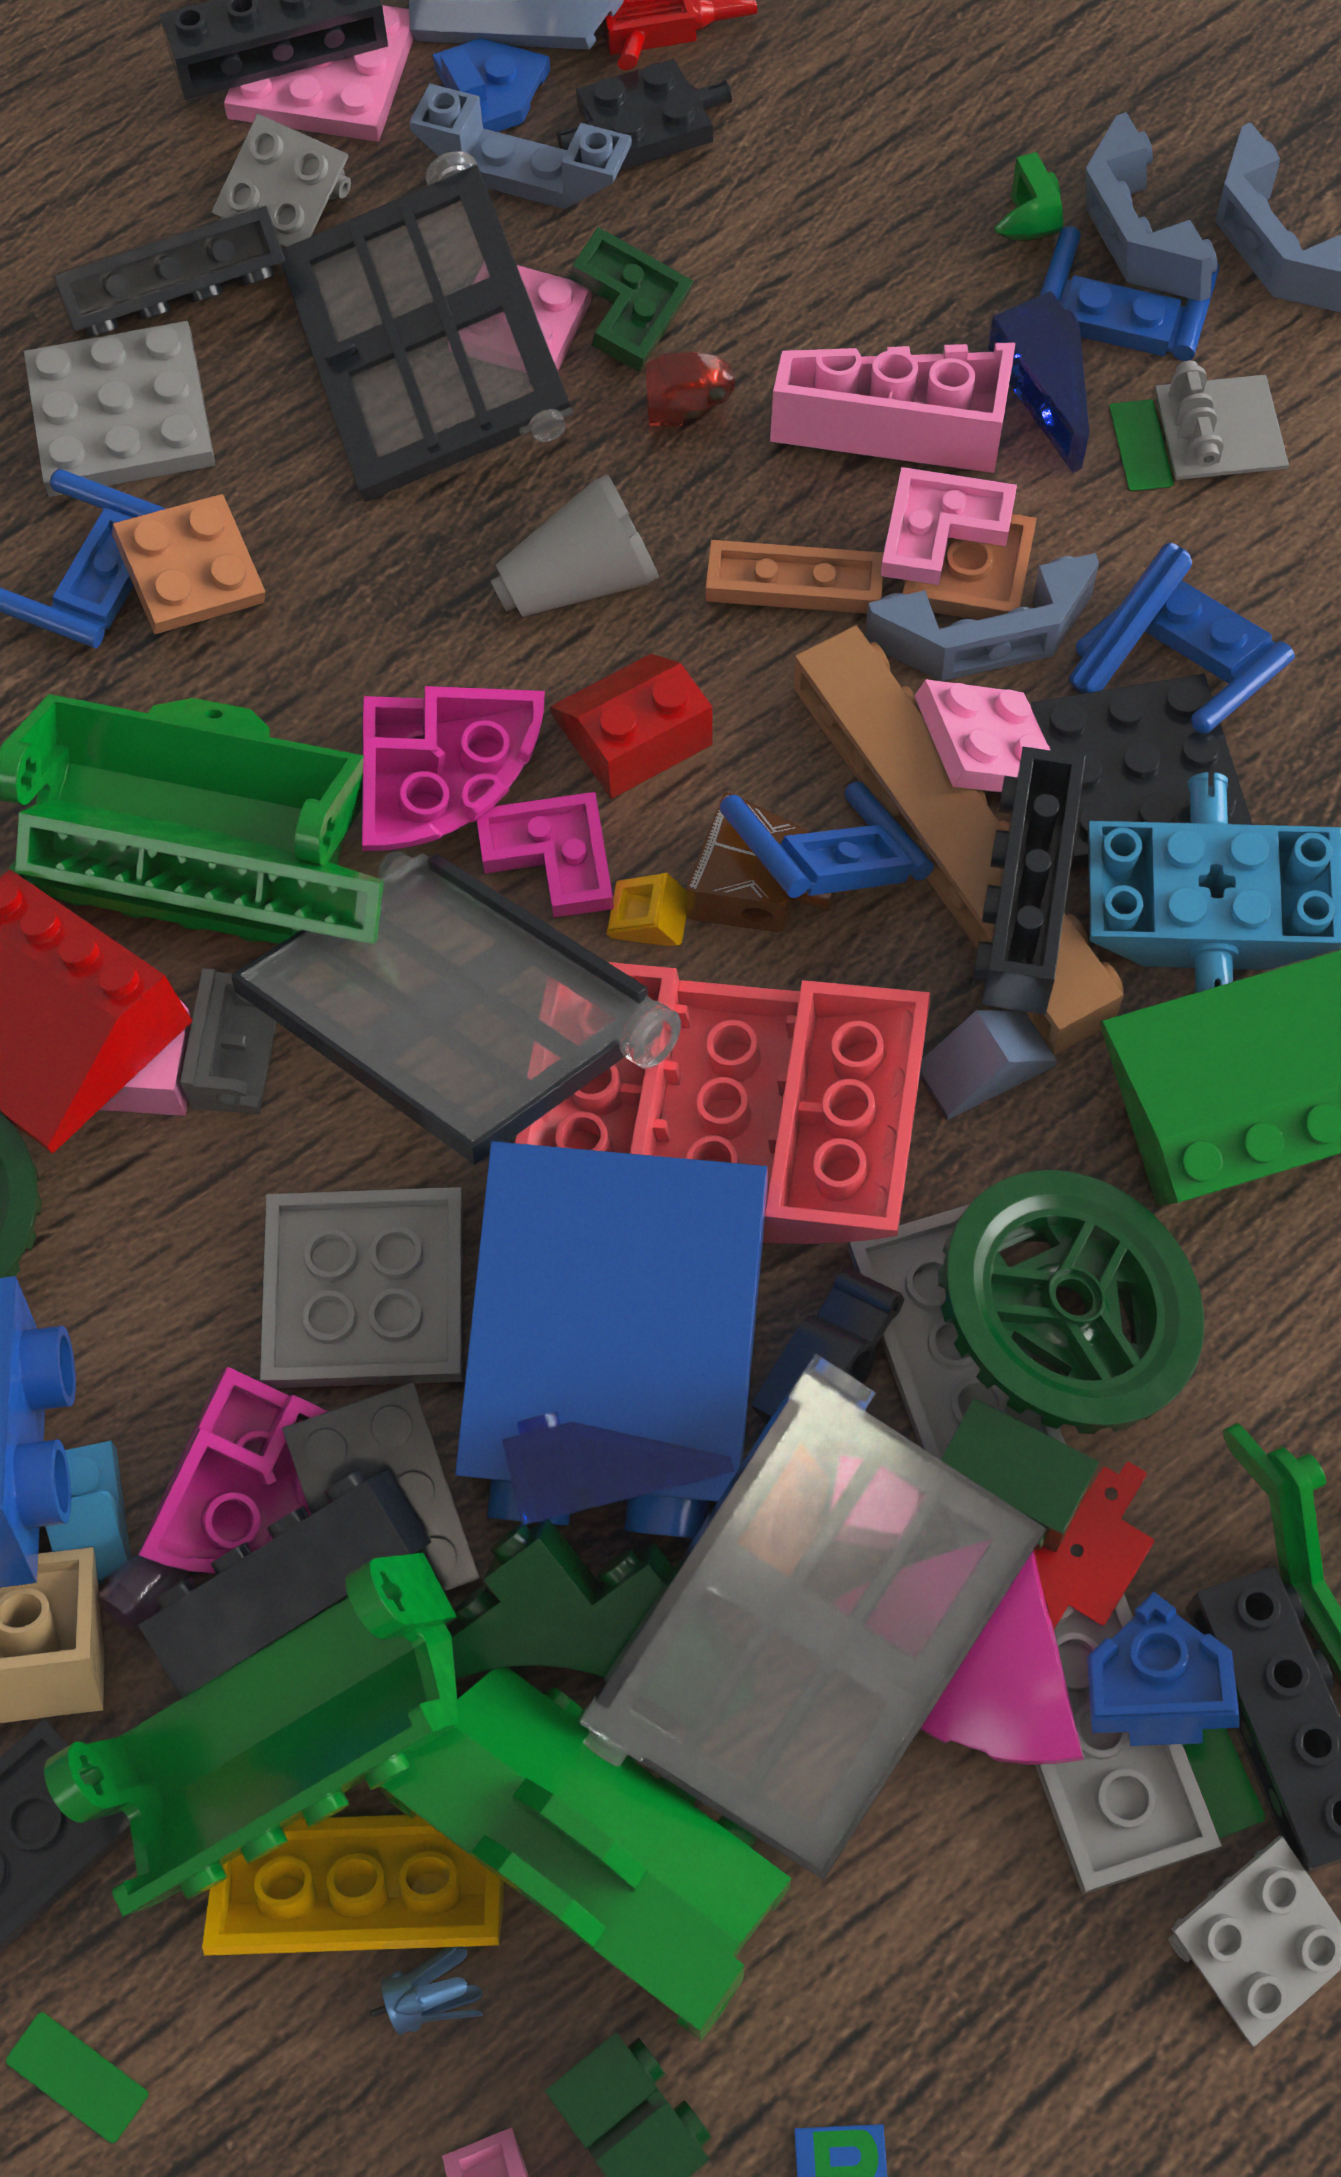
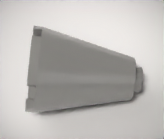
(576, 555)

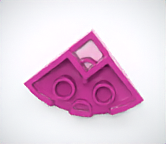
(441, 759)
(230, 1476)
(1011, 1686)

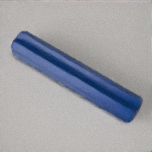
(1131, 619)

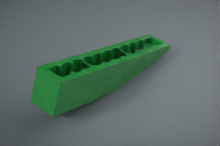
(194, 869)

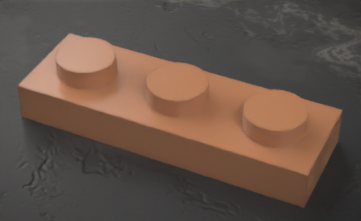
(793, 576)

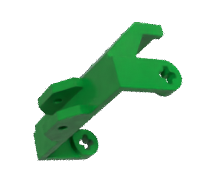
(189, 767)
(274, 1735)
(595, 1843)

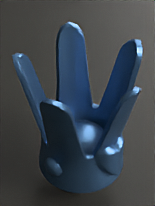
(414, 2001)

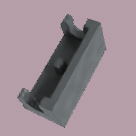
(226, 1049)

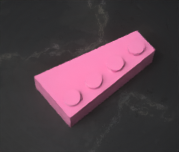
(895, 403)

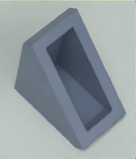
(984, 1059)

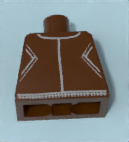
(735, 886)

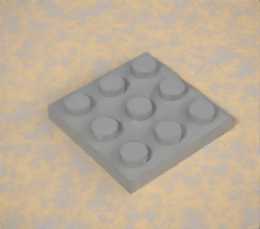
(120, 406)
(363, 1288)

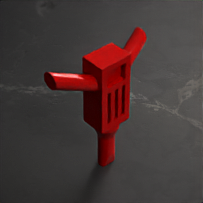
(663, 23)

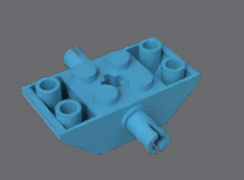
(1268, 882)

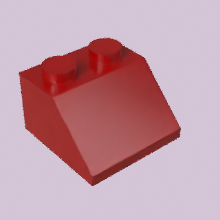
(637, 722)

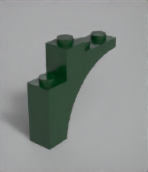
(552, 1606)

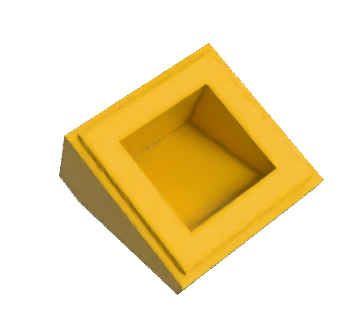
(648, 910)

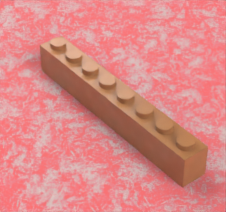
(893, 754)

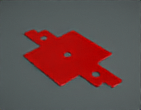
(1109, 1556)

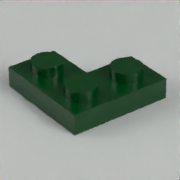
(642, 294)

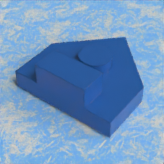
(498, 74)
(1161, 1680)

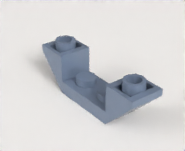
(516, 166)
(1262, 240)
(1162, 260)
(910, 634)

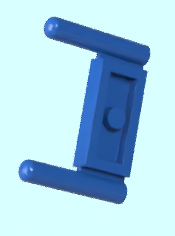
(1121, 313)
(97, 577)
(1217, 642)
(834, 858)

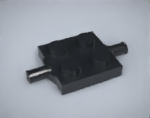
(652, 107)

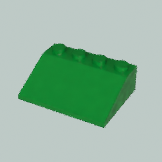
(1233, 1079)

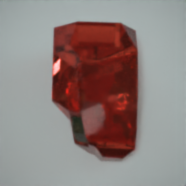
(686, 386)

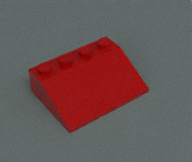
(72, 1014)

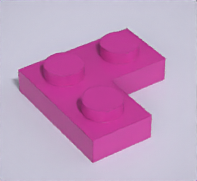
(554, 833)

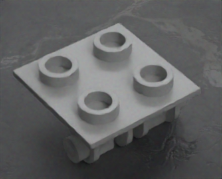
(286, 174)
(1219, 424)
(1262, 1940)

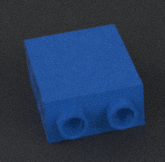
(621, 1306)

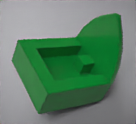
(1037, 202)

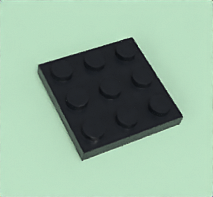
(1139, 753)

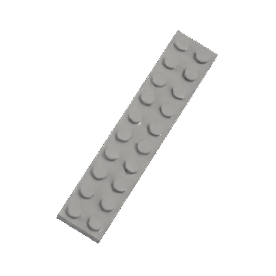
(1122, 1804)

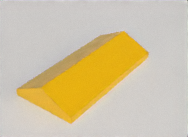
(355, 1889)

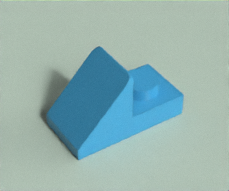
(96, 1508)

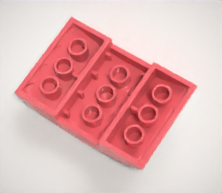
(772, 1079)

